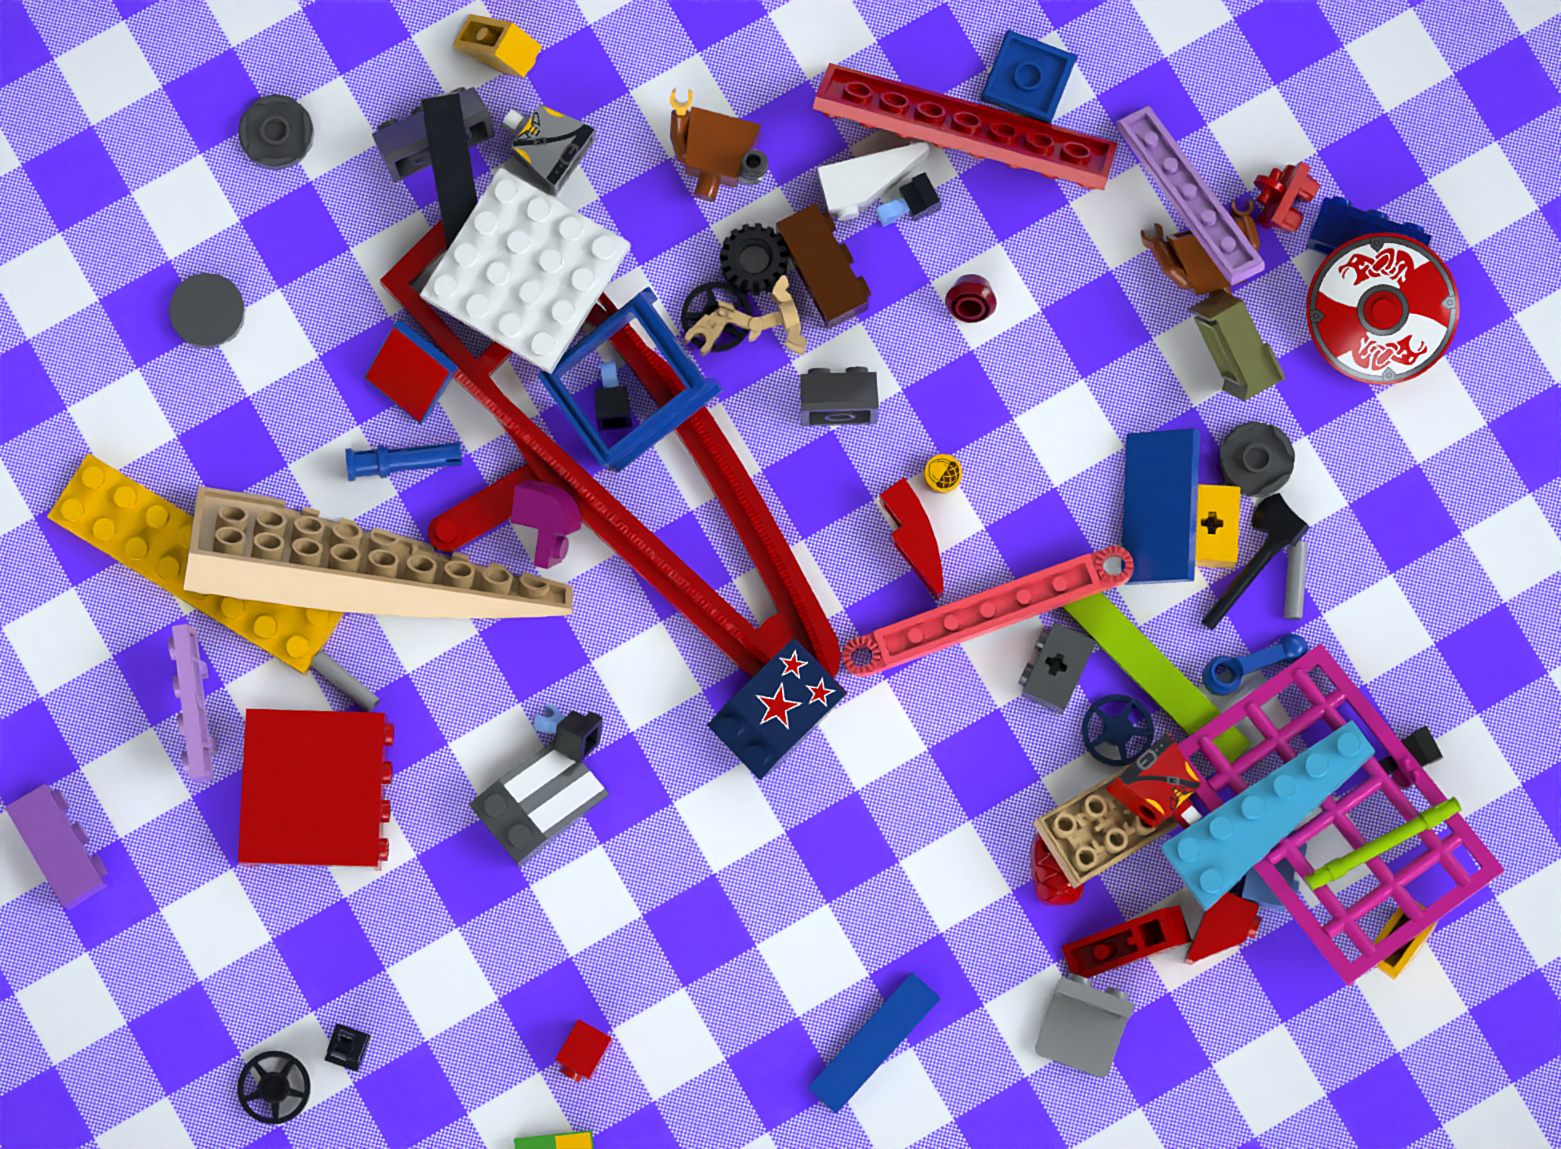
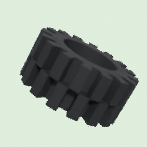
(750, 237)

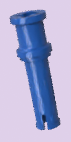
(384, 460)

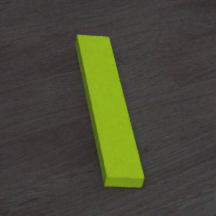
(1151, 670)

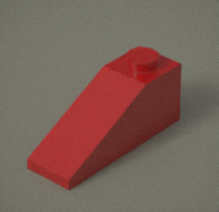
(1127, 942)

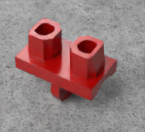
(1279, 193)

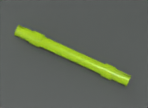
(1425, 821)

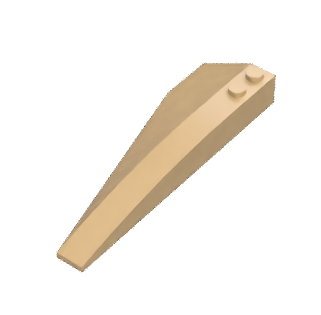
(285, 556)

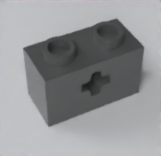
(1056, 690)

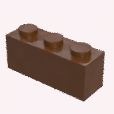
(824, 265)

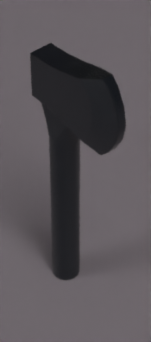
(1284, 528)

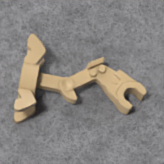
(711, 326)

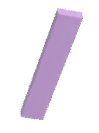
(1190, 195)

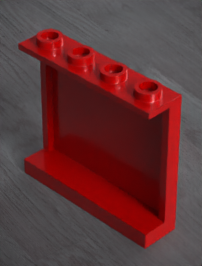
(315, 788)

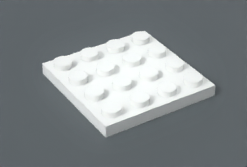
(525, 270)

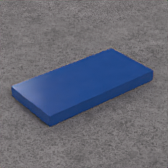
(1161, 505)

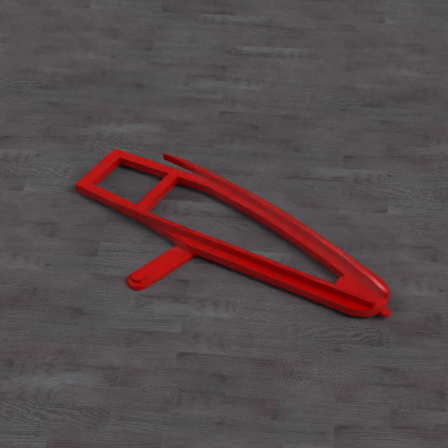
(605, 516)

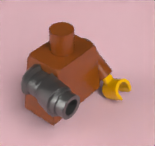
(715, 148)

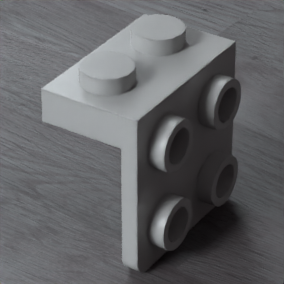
(1084, 1025)

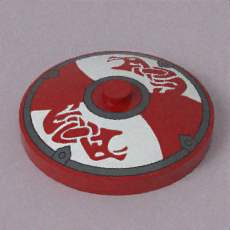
(1382, 308)

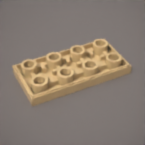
(1096, 832)

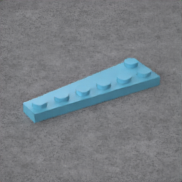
(1243, 831)

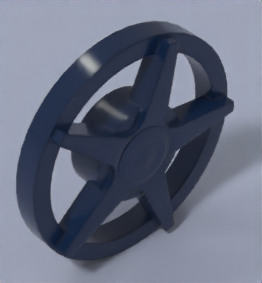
(1117, 730)

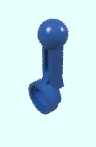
(1289, 650)

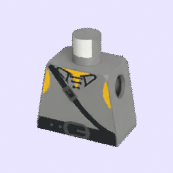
(549, 144)

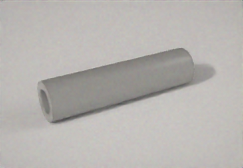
(1295, 581)
(345, 681)

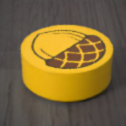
(943, 473)

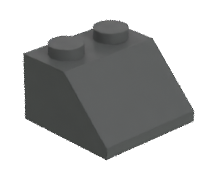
(839, 397)

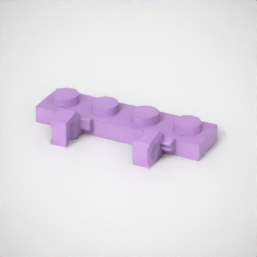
(189, 688)

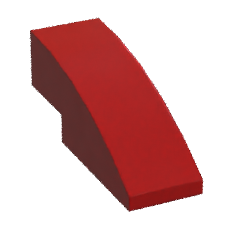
(914, 536)

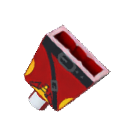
(1159, 785)

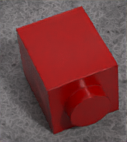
(583, 1051)

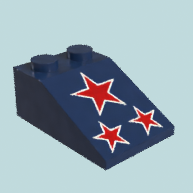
(777, 709)

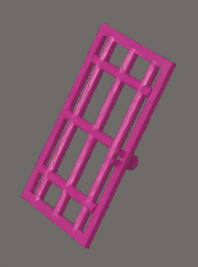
(1407, 775)

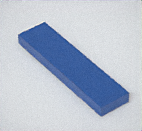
(874, 1043)

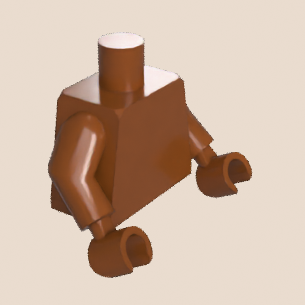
(1188, 262)

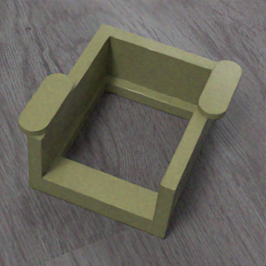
(1236, 346)

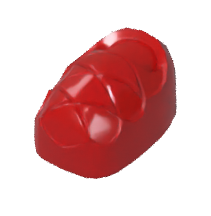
(1048, 878)

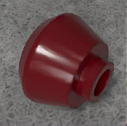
(971, 299)

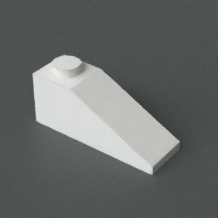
(861, 181)

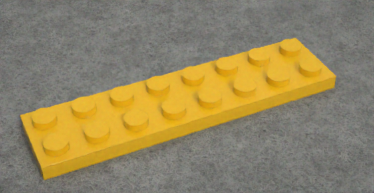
(155, 541)

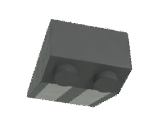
(537, 802)

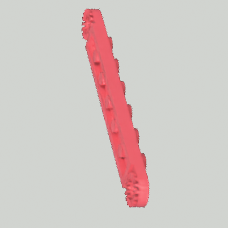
(988, 611)

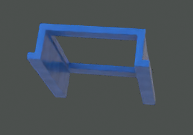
(695, 396)

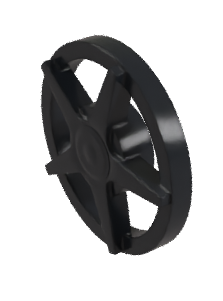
(710, 308)
(274, 1087)

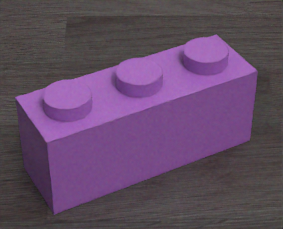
(58, 845)

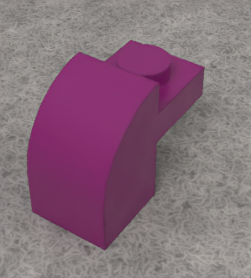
(549, 511)

